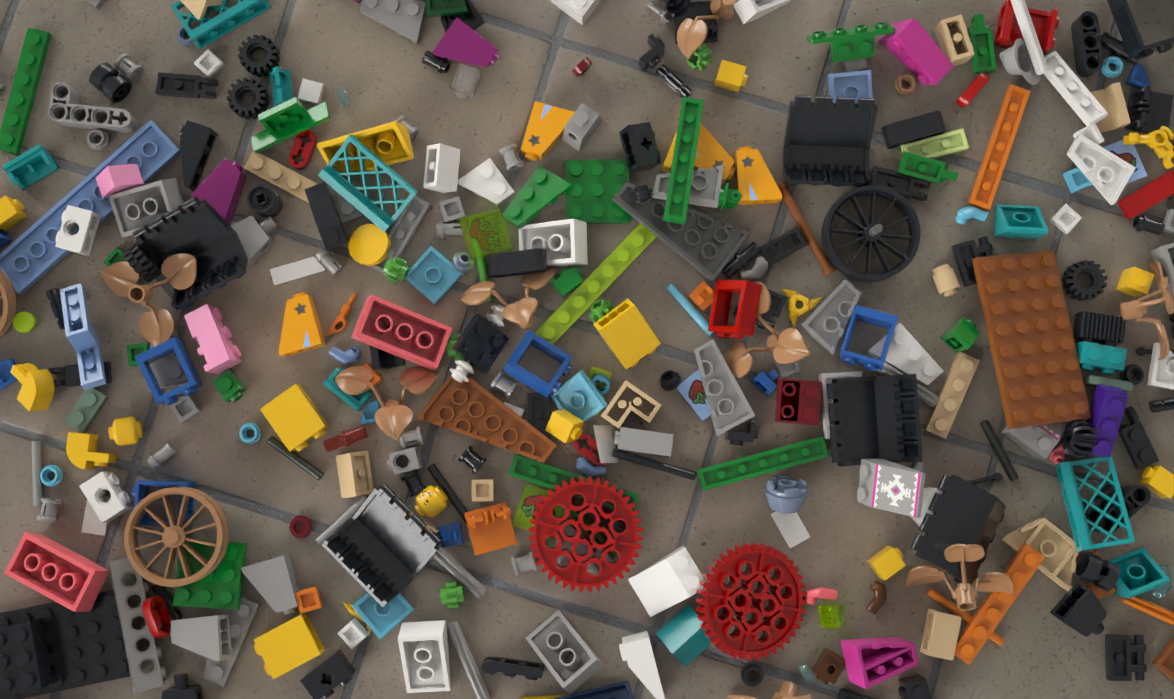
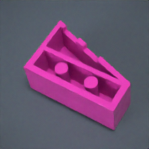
(917, 51)
(877, 659)

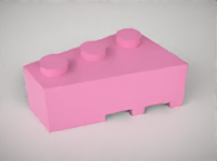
(213, 339)

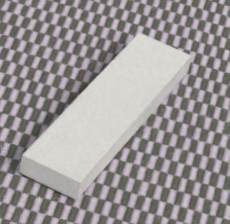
(1073, 90)

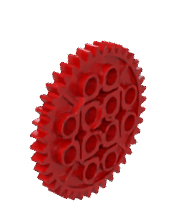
(576, 571)
(715, 595)

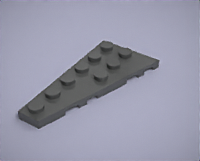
(700, 241)

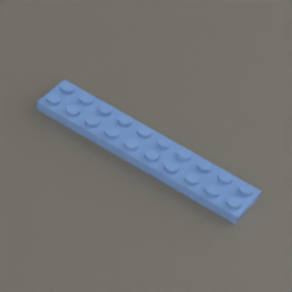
(35, 249)

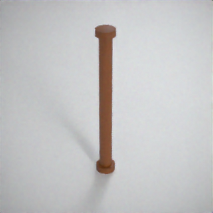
(805, 229)

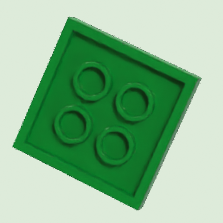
(594, 188)
(220, 588)

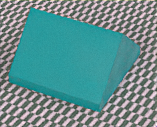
(1019, 222)
(1138, 574)
(684, 636)

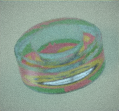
(343, 98)
(805, 671)

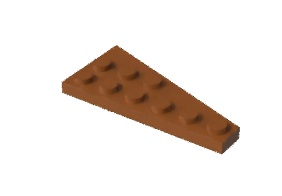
(480, 415)

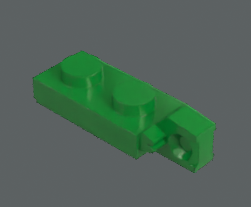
(983, 47)
(925, 168)

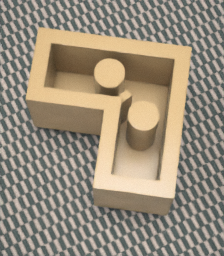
(629, 400)

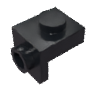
(652, 57)
(738, 438)

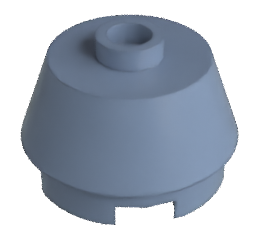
(785, 494)

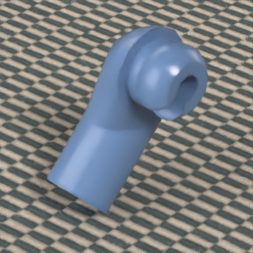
(347, 356)
(587, 469)

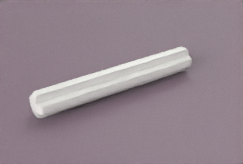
(1029, 36)

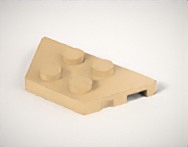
(1052, 543)

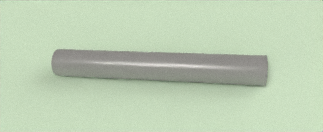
(36, 470)
(345, 517)

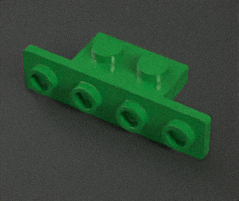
(853, 43)
(287, 121)

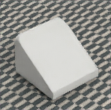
(1091, 133)

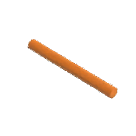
(963, 614)

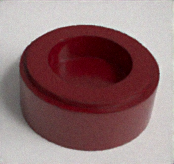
(582, 67)
(301, 526)

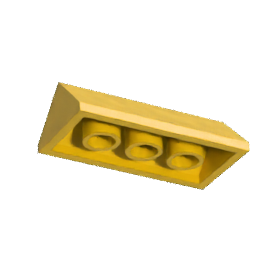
(388, 142)

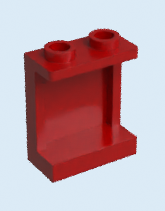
(1009, 30)

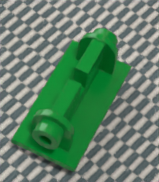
(728, 198)

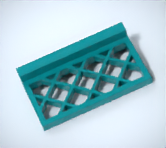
(222, 24)
(359, 198)
(1075, 509)

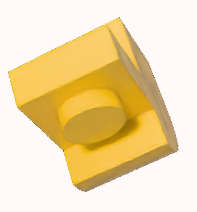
(36, 387)
(82, 451)

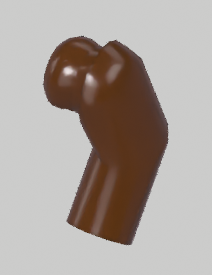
(879, 596)

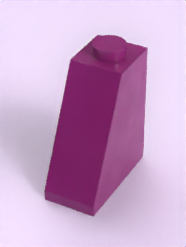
(466, 45)
(223, 188)

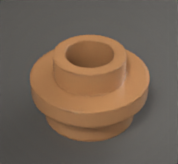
(906, 78)

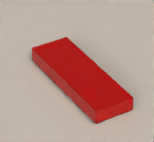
(1148, 195)

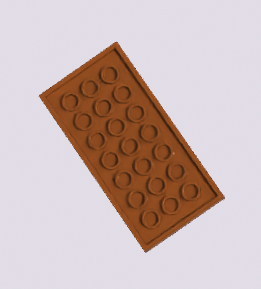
(1031, 339)

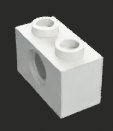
(83, 240)
(95, 491)

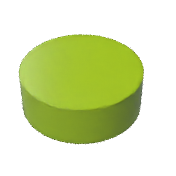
(25, 322)

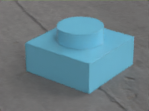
(1076, 180)

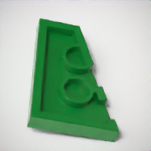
(536, 194)

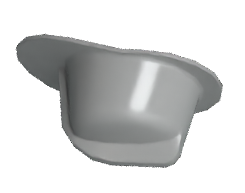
(1018, 62)

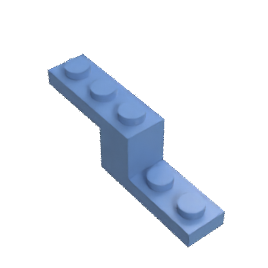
(82, 336)

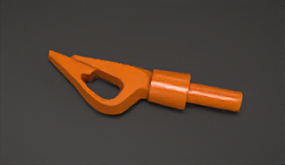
(346, 308)

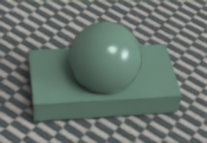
(1091, 380)

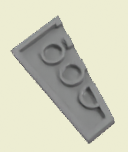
(723, 394)
(240, 624)

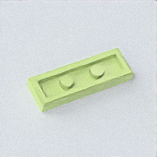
(938, 145)

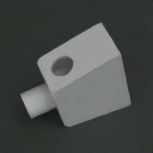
(582, 126)
(255, 237)

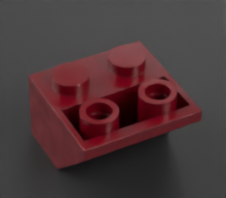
(798, 401)

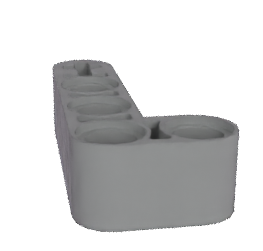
(94, 114)

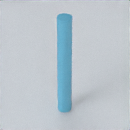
(689, 308)

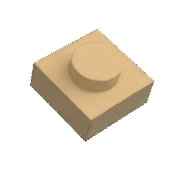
(482, 490)

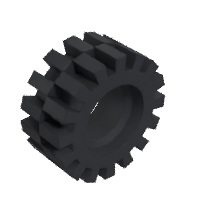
(254, 44)
(235, 98)
(141, 263)
(1096, 277)

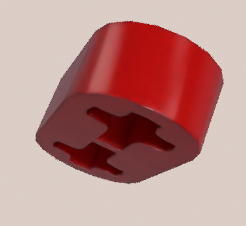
(972, 90)
(307, 152)
(585, 452)
(157, 617)

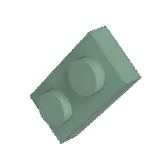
(86, 409)

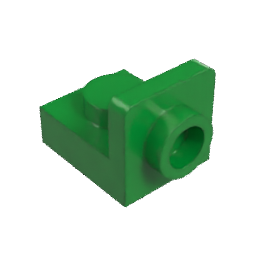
(229, 386)

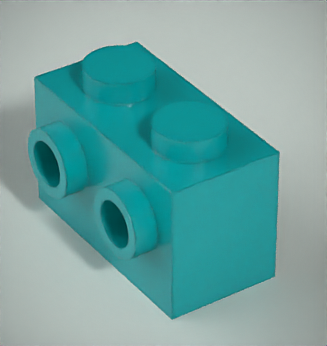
(1100, 357)

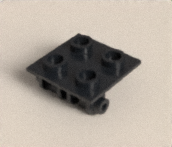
(695, 9)
(1148, 110)

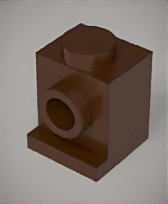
(826, 659)

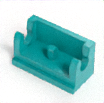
(31, 167)
(357, 401)

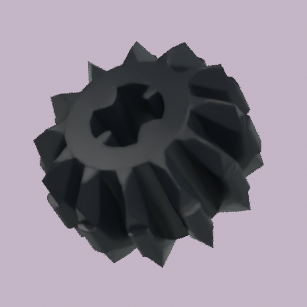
(1079, 438)

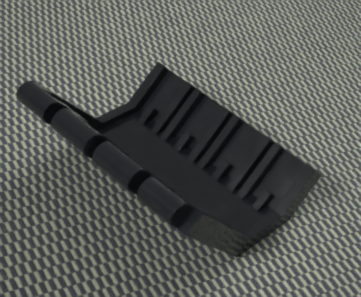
(828, 141)
(200, 232)
(874, 419)
(960, 517)
(383, 545)

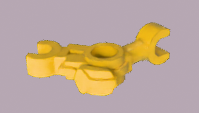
(1157, 140)

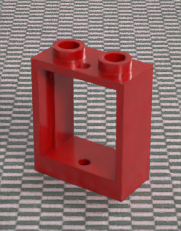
(746, 310)

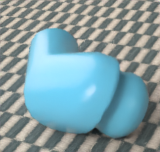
(970, 212)

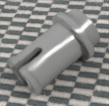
(448, 229)
(329, 261)
(161, 455)

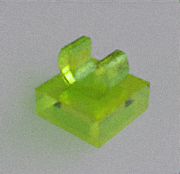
(830, 615)

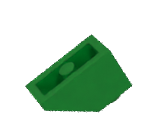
(961, 335)

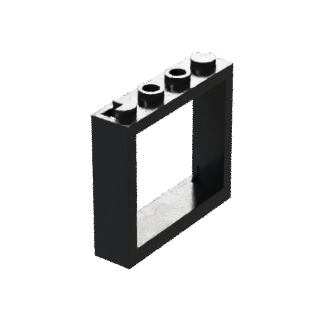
(1130, 32)

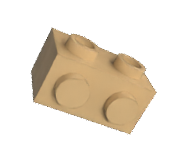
(954, 40)

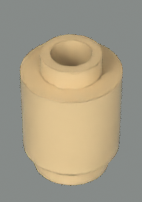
(945, 280)

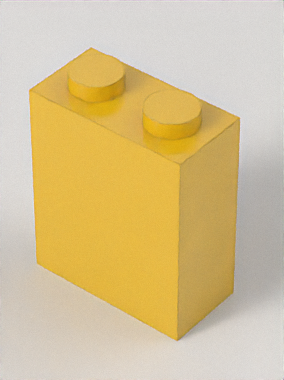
(627, 334)
(295, 418)
(288, 645)

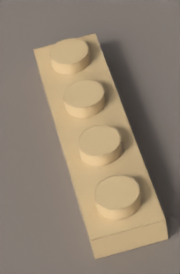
(278, 175)
(951, 395)

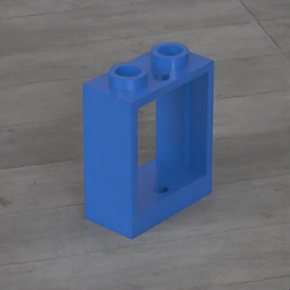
(874, 318)
(172, 345)
(531, 380)
(141, 490)

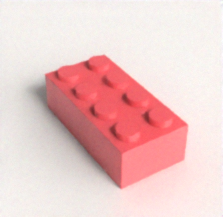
(401, 332)
(57, 572)

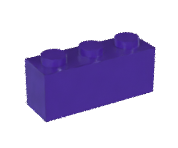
(1106, 417)

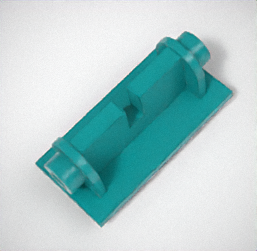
(281, 85)

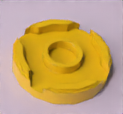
(369, 245)

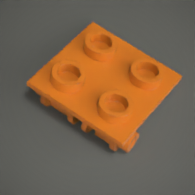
(490, 528)

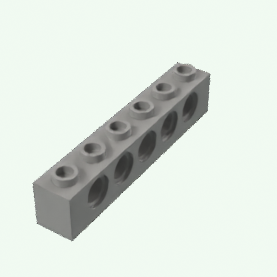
(140, 680)

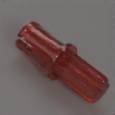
(345, 438)

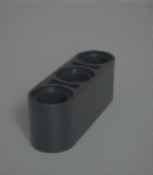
(1091, 35)
(913, 129)
(517, 263)
(1131, 504)

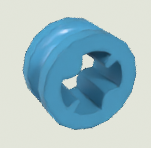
(603, 378)

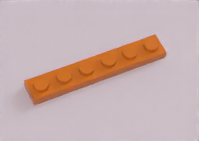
(998, 147)
(997, 604)

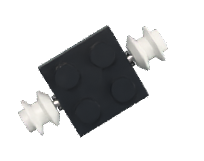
(479, 344)

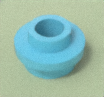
(1117, 65)
(243, 433)
(45, 475)

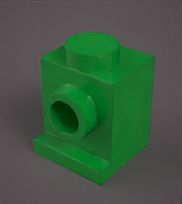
(567, 281)

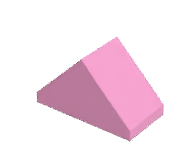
(119, 179)

